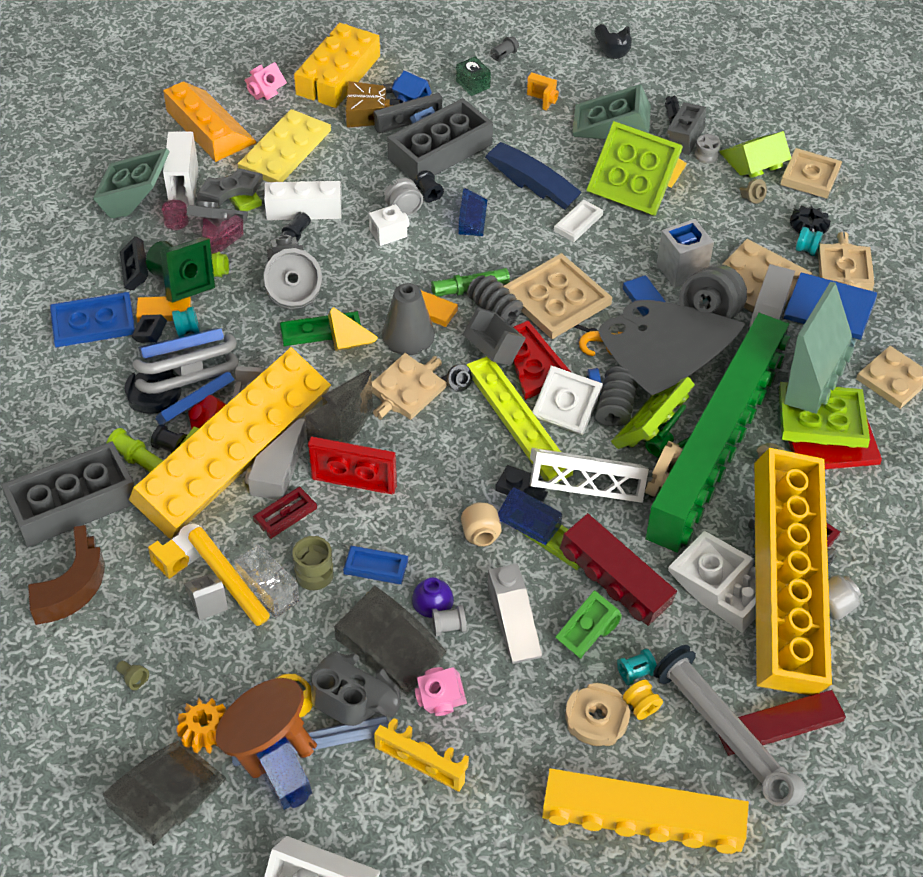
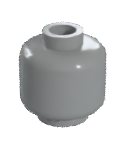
(842, 596)

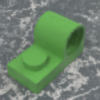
(590, 621)

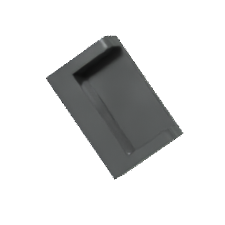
(493, 336)

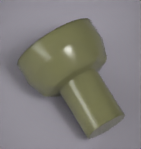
(133, 674)

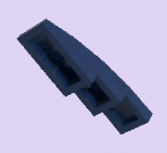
(534, 174)

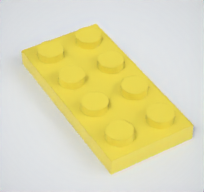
(285, 146)

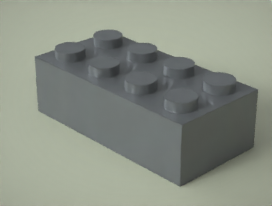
(440, 139)
(69, 493)

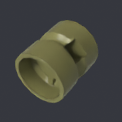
(313, 563)

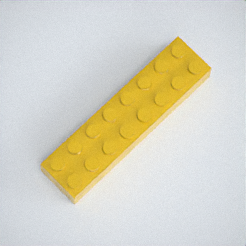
(228, 443)
(791, 573)

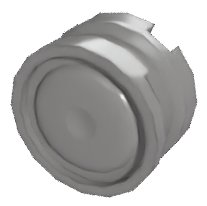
(405, 195)

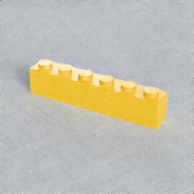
(646, 811)

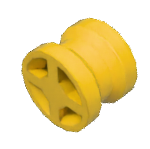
(642, 699)

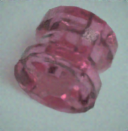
(175, 214)

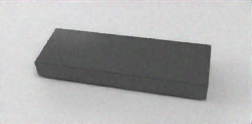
(399, 115)

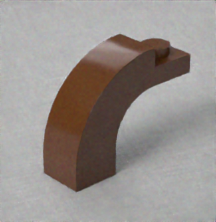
(73, 589)

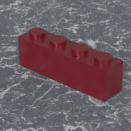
(617, 570)

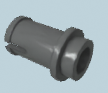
(508, 46)

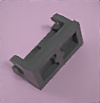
(687, 126)

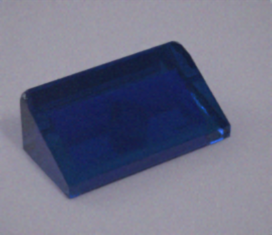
(472, 214)
(530, 516)

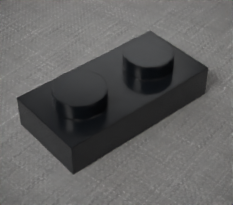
(133, 264)

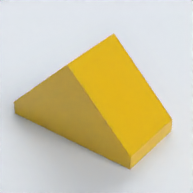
(347, 332)

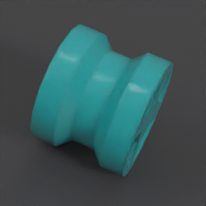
(809, 241)
(185, 321)

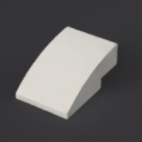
(719, 579)

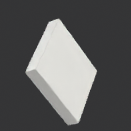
(567, 400)

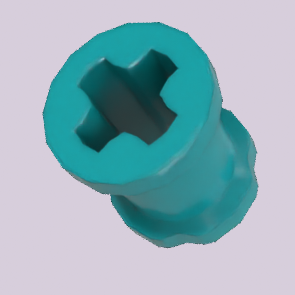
(626, 670)

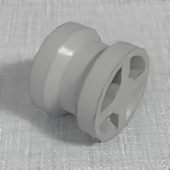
(707, 148)

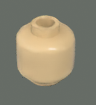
(481, 524)

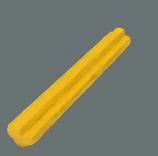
(228, 576)

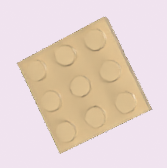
(752, 264)
(558, 295)

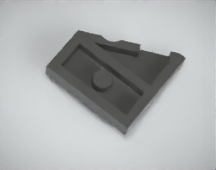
(211, 210)

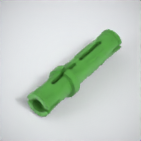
(460, 284)

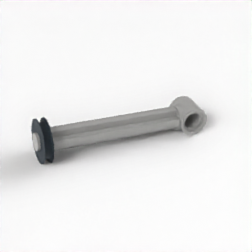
(677, 668)

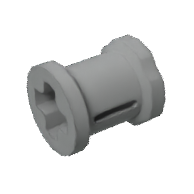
(449, 620)

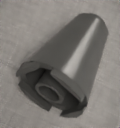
(408, 322)

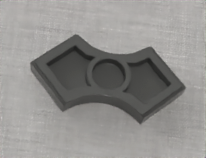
(239, 183)

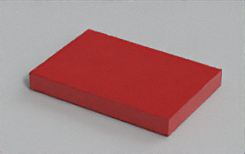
(840, 456)
(353, 465)

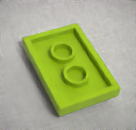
(654, 412)

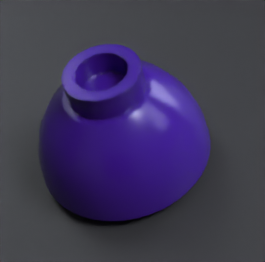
(432, 594)

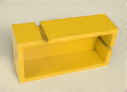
(335, 62)

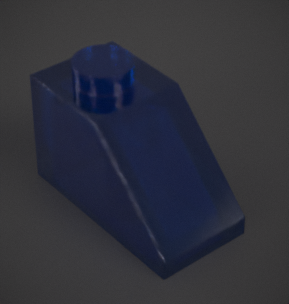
(284, 774)

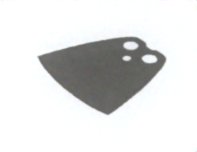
(672, 346)

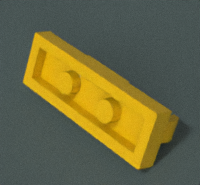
(421, 755)

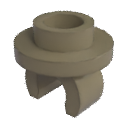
(755, 191)

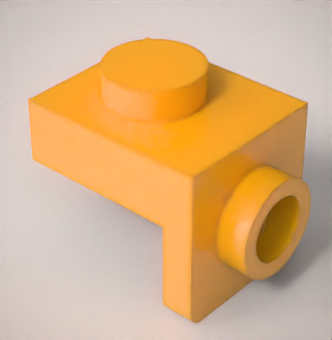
(542, 88)

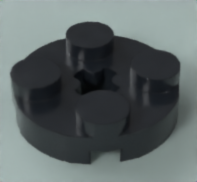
(150, 403)

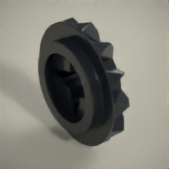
(800, 218)

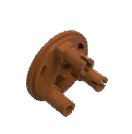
(262, 719)

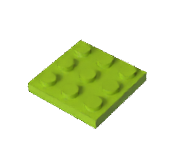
(634, 168)
(836, 423)

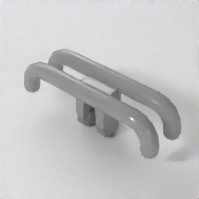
(187, 366)

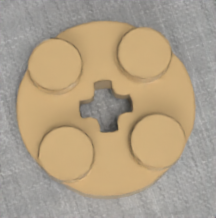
(663, 467)
(595, 731)

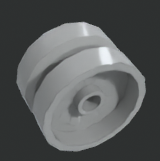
(287, 294)

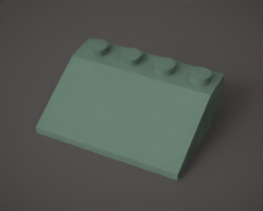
(820, 353)

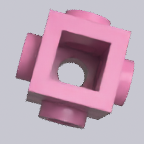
(265, 81)
(440, 691)

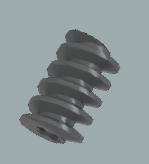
(493, 296)
(616, 397)

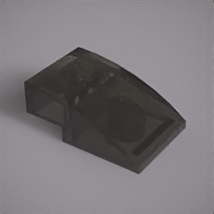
(342, 411)
(389, 639)
(163, 790)

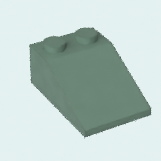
(625, 106)
(129, 182)

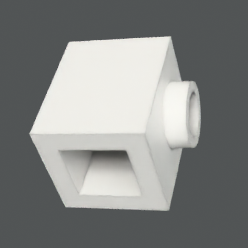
(388, 224)

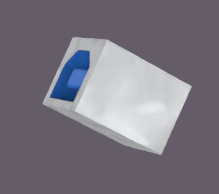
(684, 251)

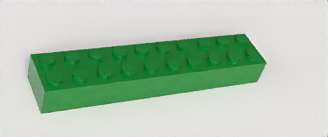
(716, 434)

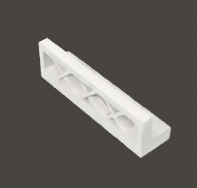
(590, 464)

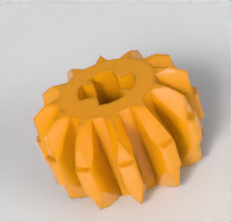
(191, 721)

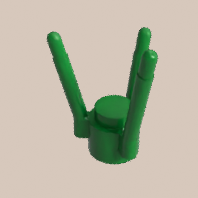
(657, 443)

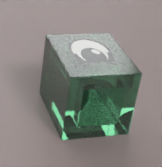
(473, 76)

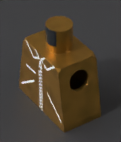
(363, 101)

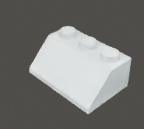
(314, 198)
(301, 859)

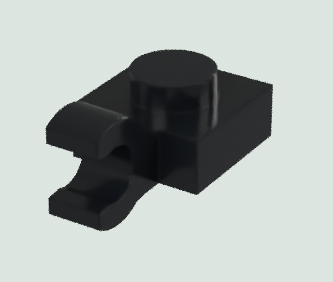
(519, 479)

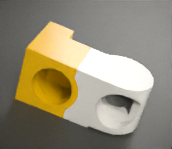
(174, 554)

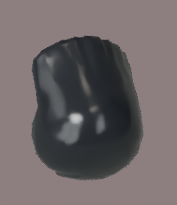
(613, 44)

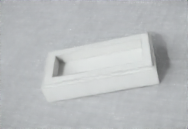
(578, 220)

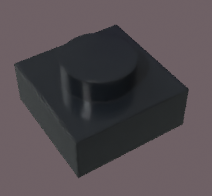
(149, 328)

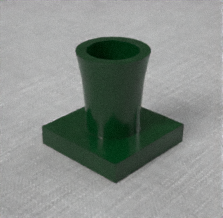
(185, 267)

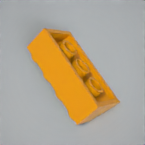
(210, 123)

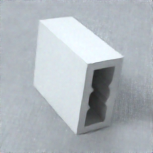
(181, 167)

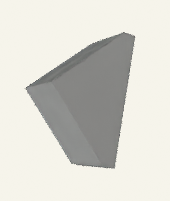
(207, 595)

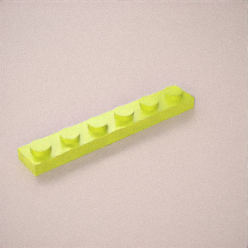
(513, 412)

